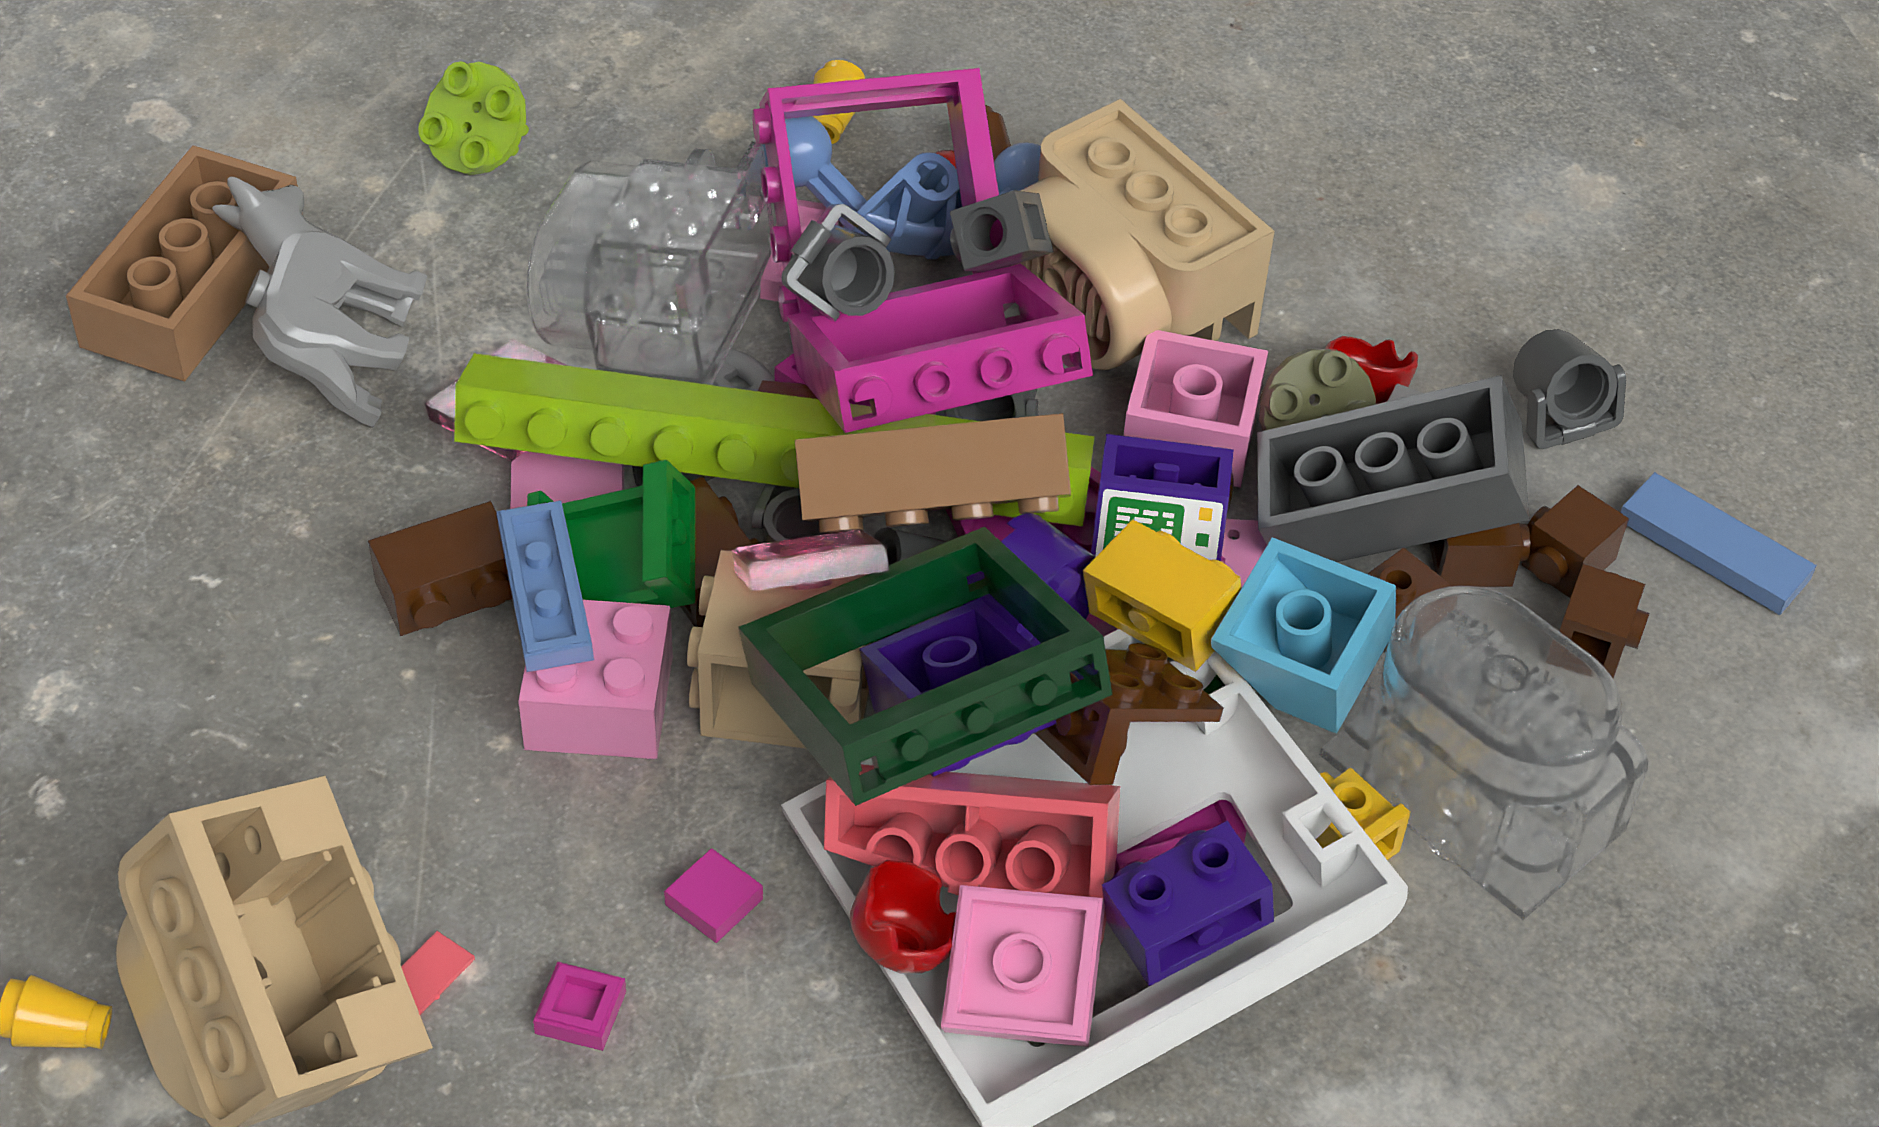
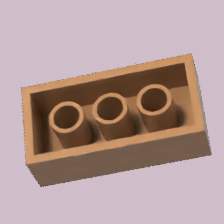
(173, 270)
(933, 469)

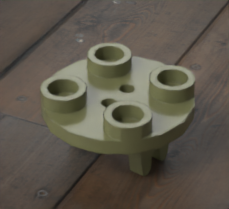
(1328, 374)

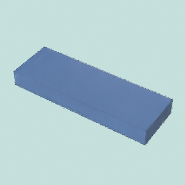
(1718, 543)
(544, 586)

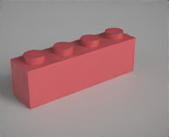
(985, 831)

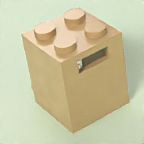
(722, 681)

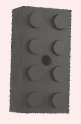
(1395, 473)

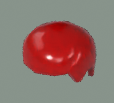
(1379, 363)
(901, 918)

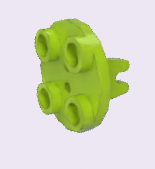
(474, 118)

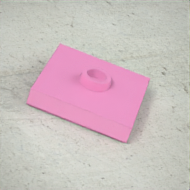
(1023, 965)

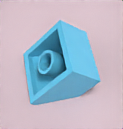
(1307, 632)

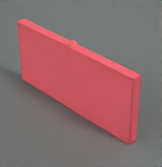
(434, 969)

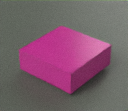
(713, 895)
(579, 1006)

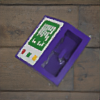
(1165, 489)

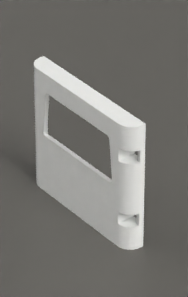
(1163, 776)

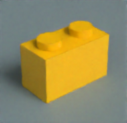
(1161, 592)

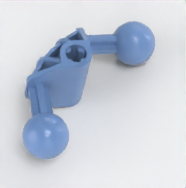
(914, 202)

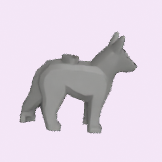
(305, 286)

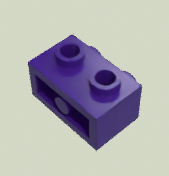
(1188, 902)

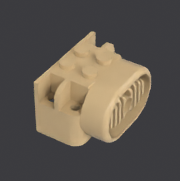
(1144, 237)
(260, 957)

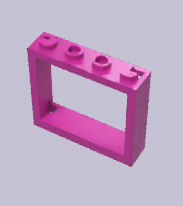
(969, 132)
(941, 347)

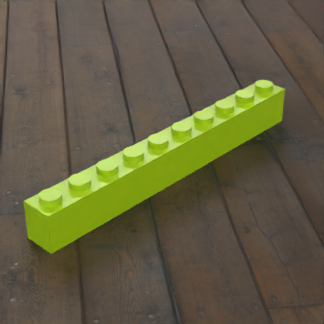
(687, 423)

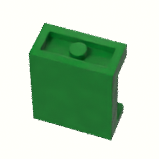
(635, 540)

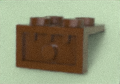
(1143, 691)

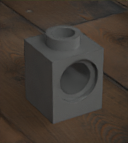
(1023, 231)

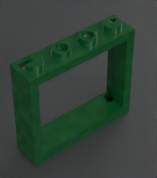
(947, 720)

